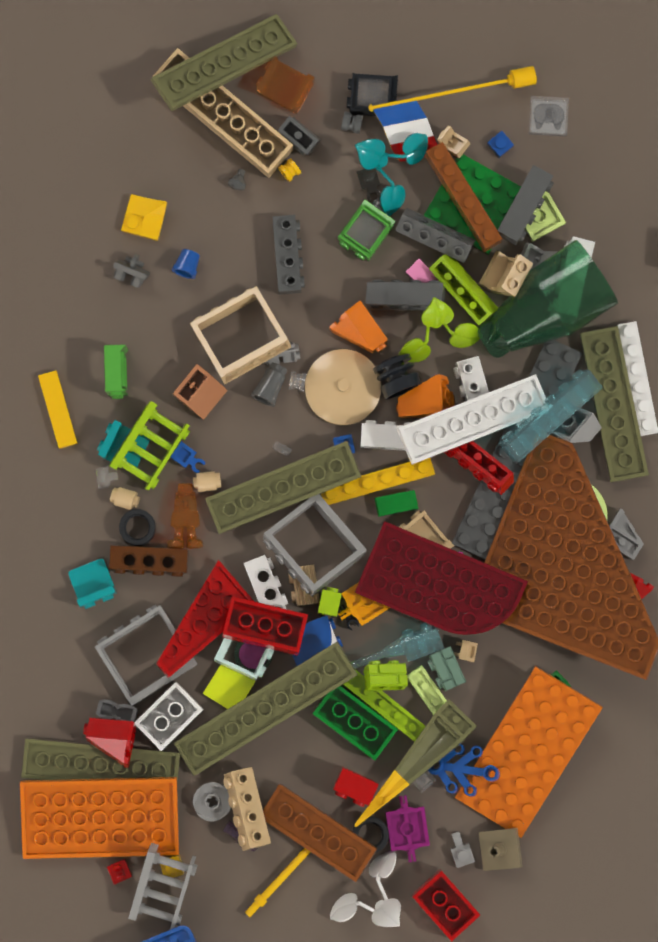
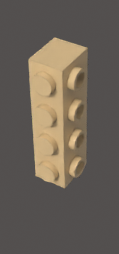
(246, 809)

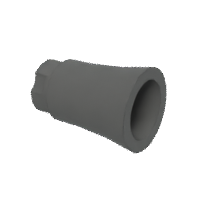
(270, 385)

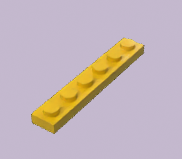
(379, 481)

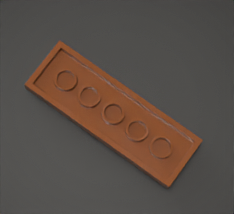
(318, 832)

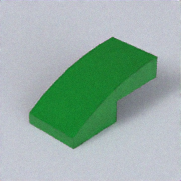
(396, 503)

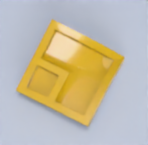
(144, 217)

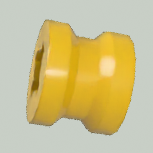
(289, 170)

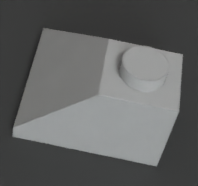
(579, 427)

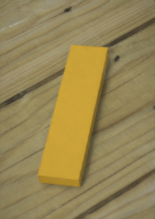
(57, 409)

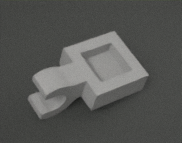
(461, 852)

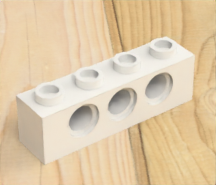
(265, 564)

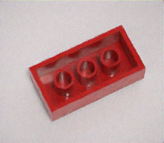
(264, 625)

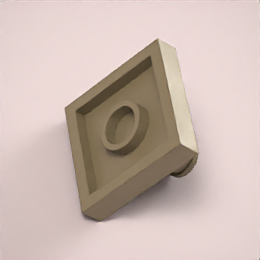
(500, 849)

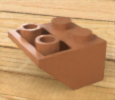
(200, 392)

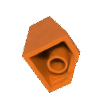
(360, 329)
(426, 398)

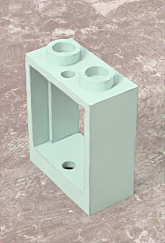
(219, 658)

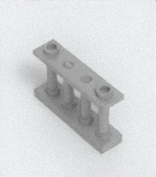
(149, 874)

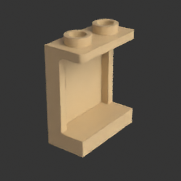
(505, 274)
(425, 527)

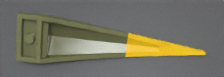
(440, 736)

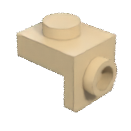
(454, 142)

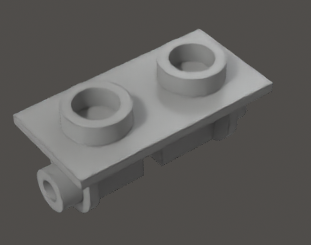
(288, 356)

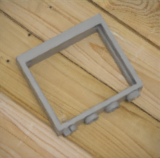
(336, 524)
(121, 632)

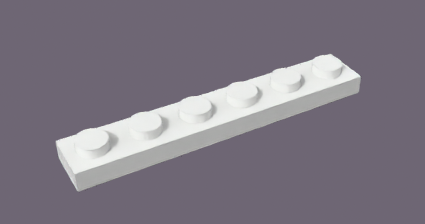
(638, 378)

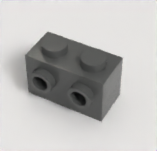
(299, 135)

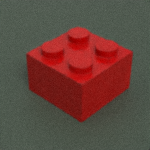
(355, 786)

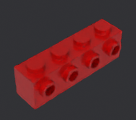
(483, 466)

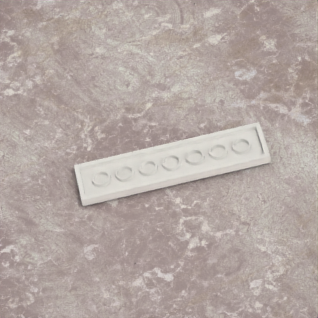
(471, 419)

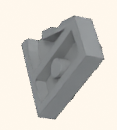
(625, 535)

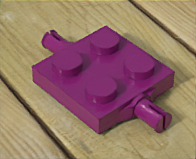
(407, 828)

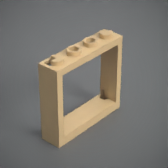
(252, 359)

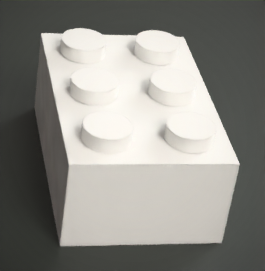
(169, 716)

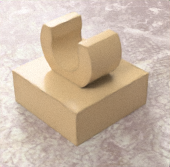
(467, 651)

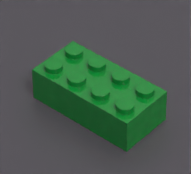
(355, 721)

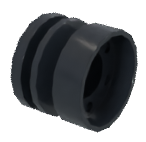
(397, 376)

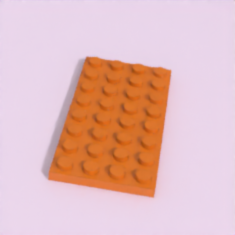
(530, 750)
(99, 817)

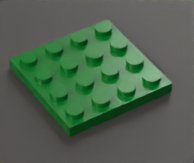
(490, 188)

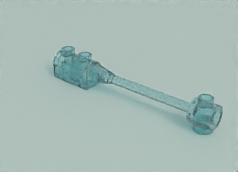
(411, 644)

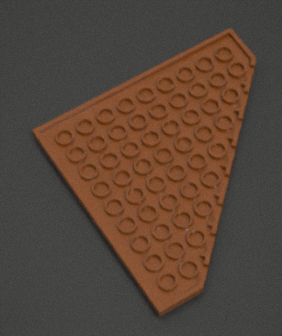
(573, 566)

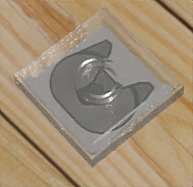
(548, 116)

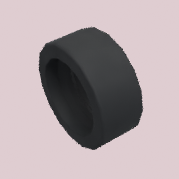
(130, 514)
(384, 831)

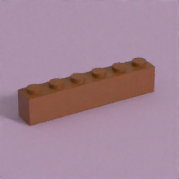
(463, 197)

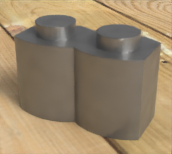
(110, 710)

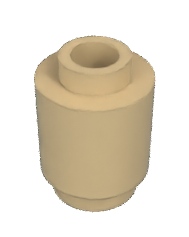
(207, 481)
(124, 498)

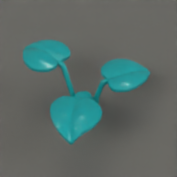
(373, 154)

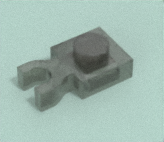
(369, 181)

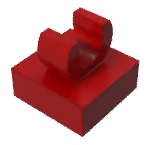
(119, 871)

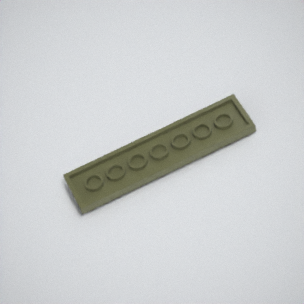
(223, 62)
(614, 405)
(283, 487)
(84, 761)

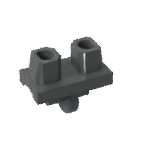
(123, 268)

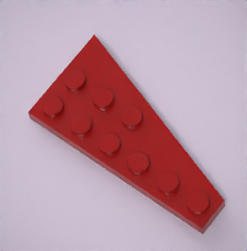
(203, 619)

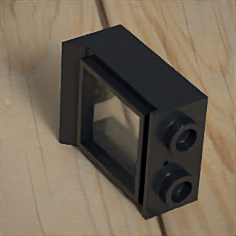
(369, 90)

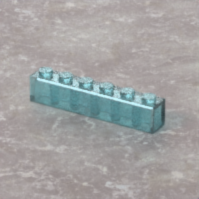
(550, 415)

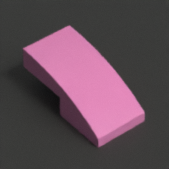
(420, 272)

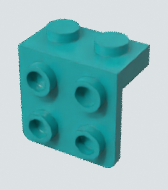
(116, 435)
(92, 583)

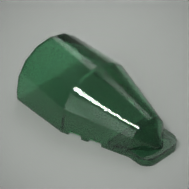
(551, 304)

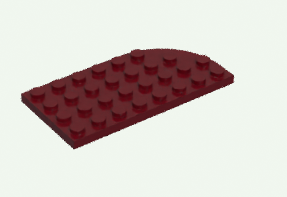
(438, 583)

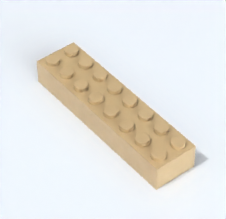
(237, 124)

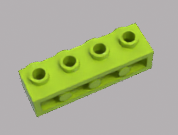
(463, 289)

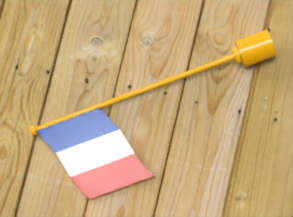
(406, 116)

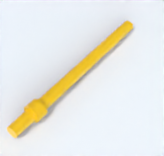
(261, 899)

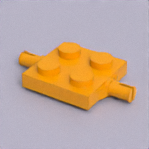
(361, 607)

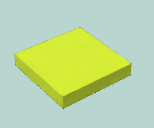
(228, 687)

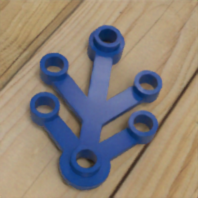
(459, 768)

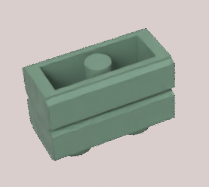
(446, 668)

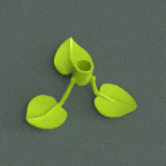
(434, 316)

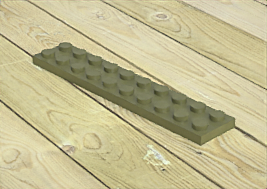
(265, 708)

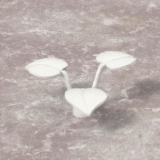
(386, 911)

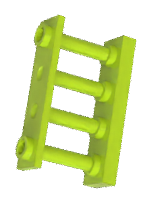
(141, 429)

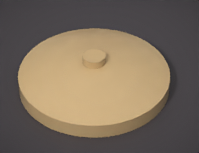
(342, 387)

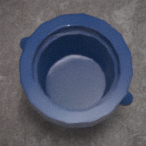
(186, 264)

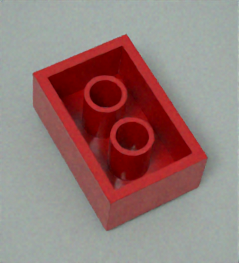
(445, 905)

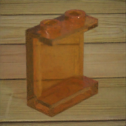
(284, 85)

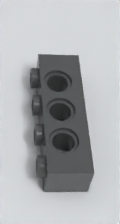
(435, 235)

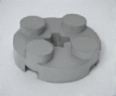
(202, 806)

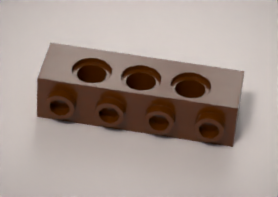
(119, 553)

